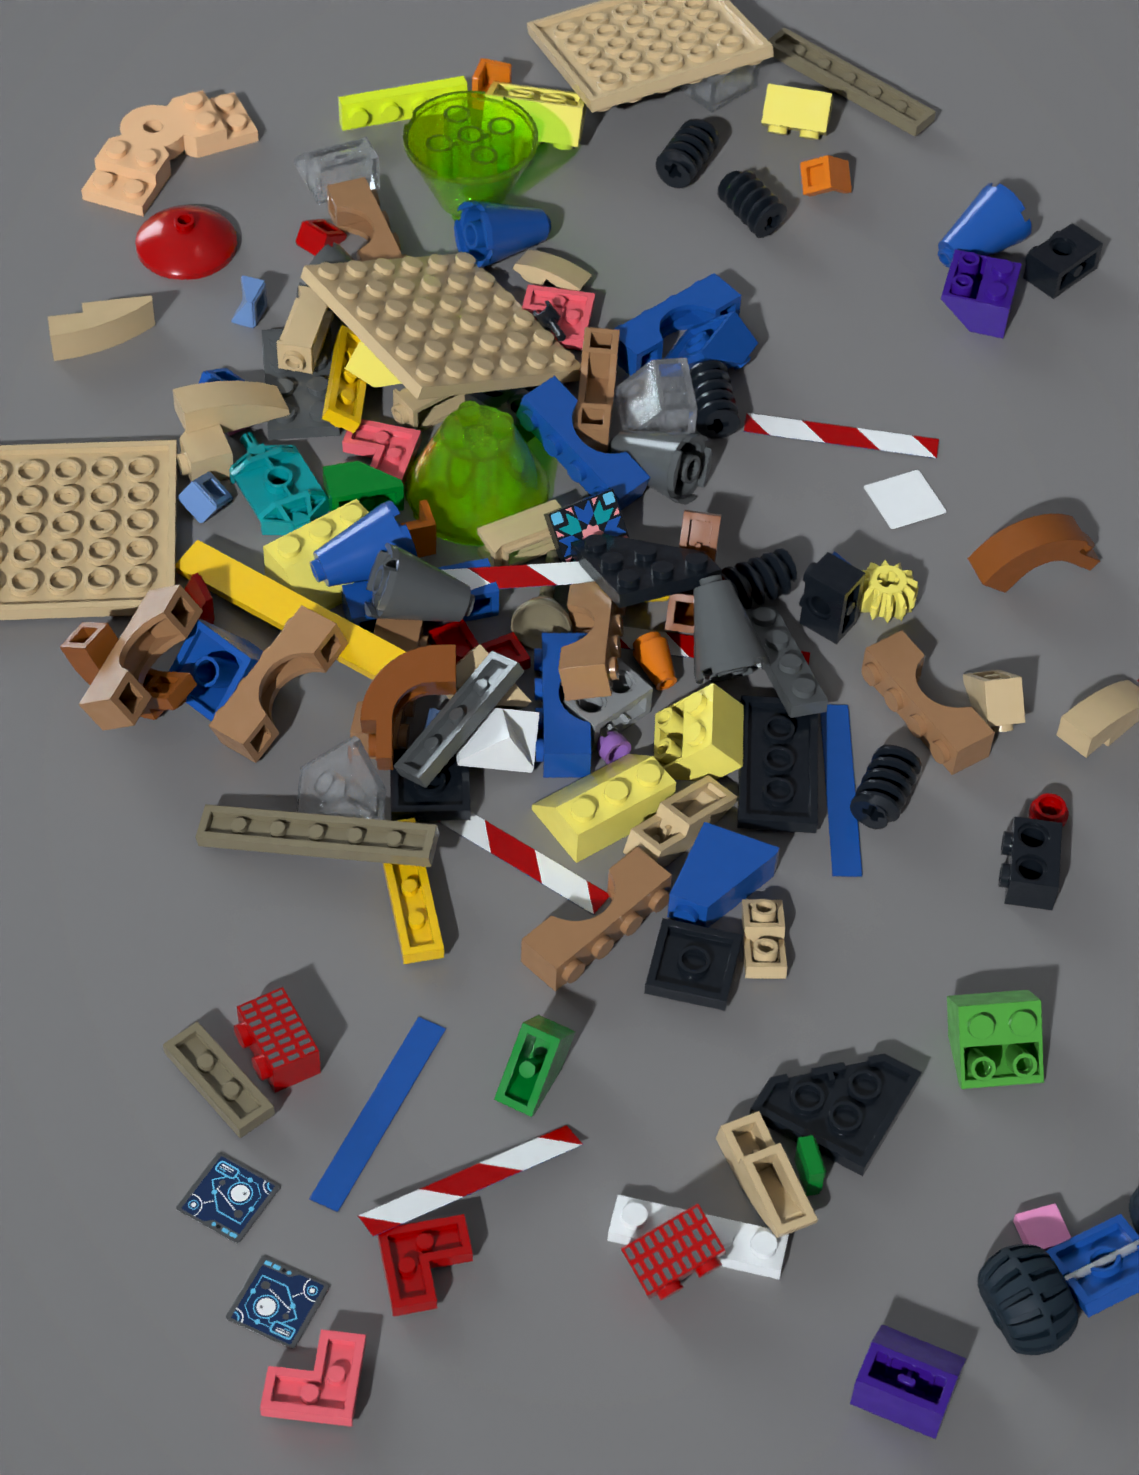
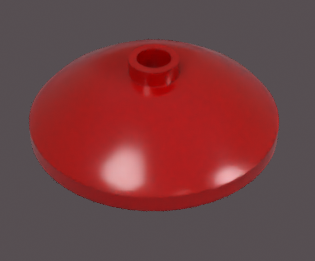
(186, 242)

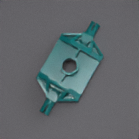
(280, 506)

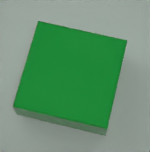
(809, 1165)

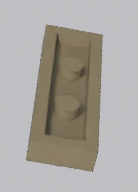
(218, 1079)

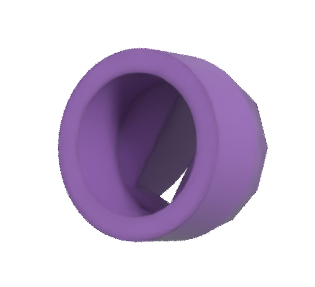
(613, 746)

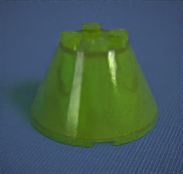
(470, 147)
(475, 473)

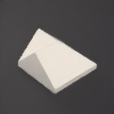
(502, 742)

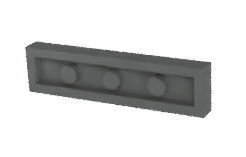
(788, 668)
(458, 719)

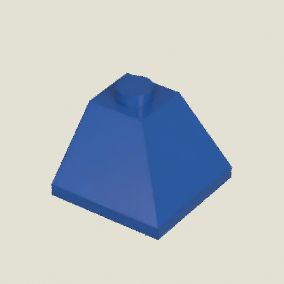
(717, 339)
(216, 663)

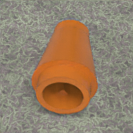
(655, 659)

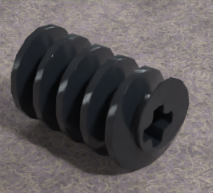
(687, 152)
(752, 202)
(715, 400)
(762, 576)
(885, 786)

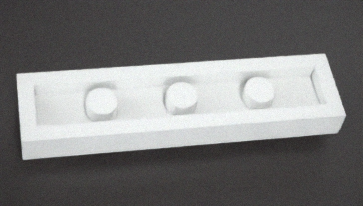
(746, 1245)

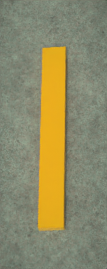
(277, 604)

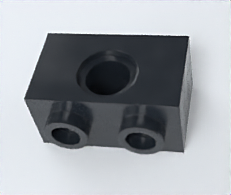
(1062, 260)
(831, 597)

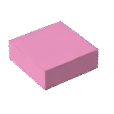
(1042, 1227)

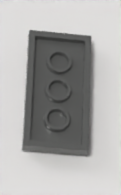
(301, 392)

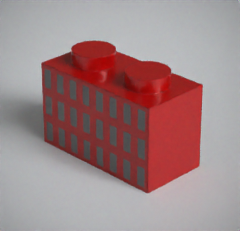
(277, 1039)
(675, 1252)

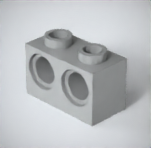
(628, 704)

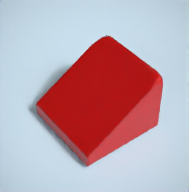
(318, 233)
(200, 594)

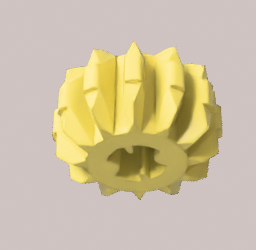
(888, 591)

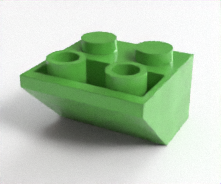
(996, 1038)

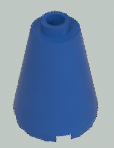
(987, 225)
(498, 230)
(354, 550)

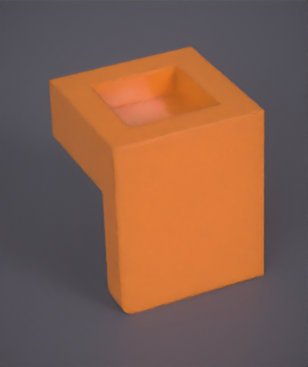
(490, 71)
(825, 175)
(423, 531)

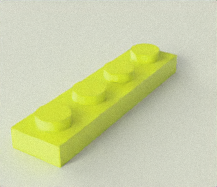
(392, 103)

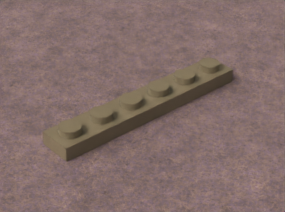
(851, 82)
(318, 835)

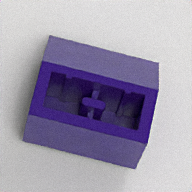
(981, 291)
(907, 1381)

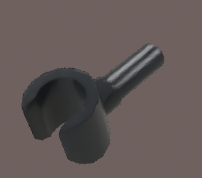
(549, 319)

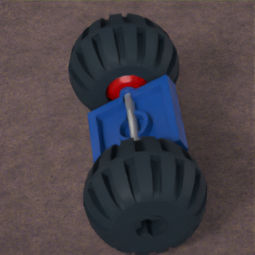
(1034, 1289)

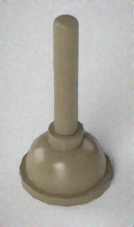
(540, 615)

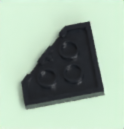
(641, 570)
(841, 1106)

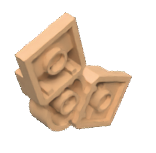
(137, 162)

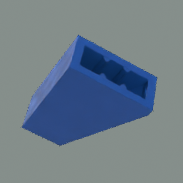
(719, 874)

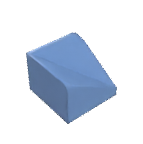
(253, 302)
(204, 497)

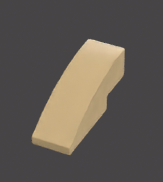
(100, 326)
(228, 404)
(1101, 717)
(680, 820)
(765, 1175)

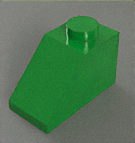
(361, 482)
(534, 1064)

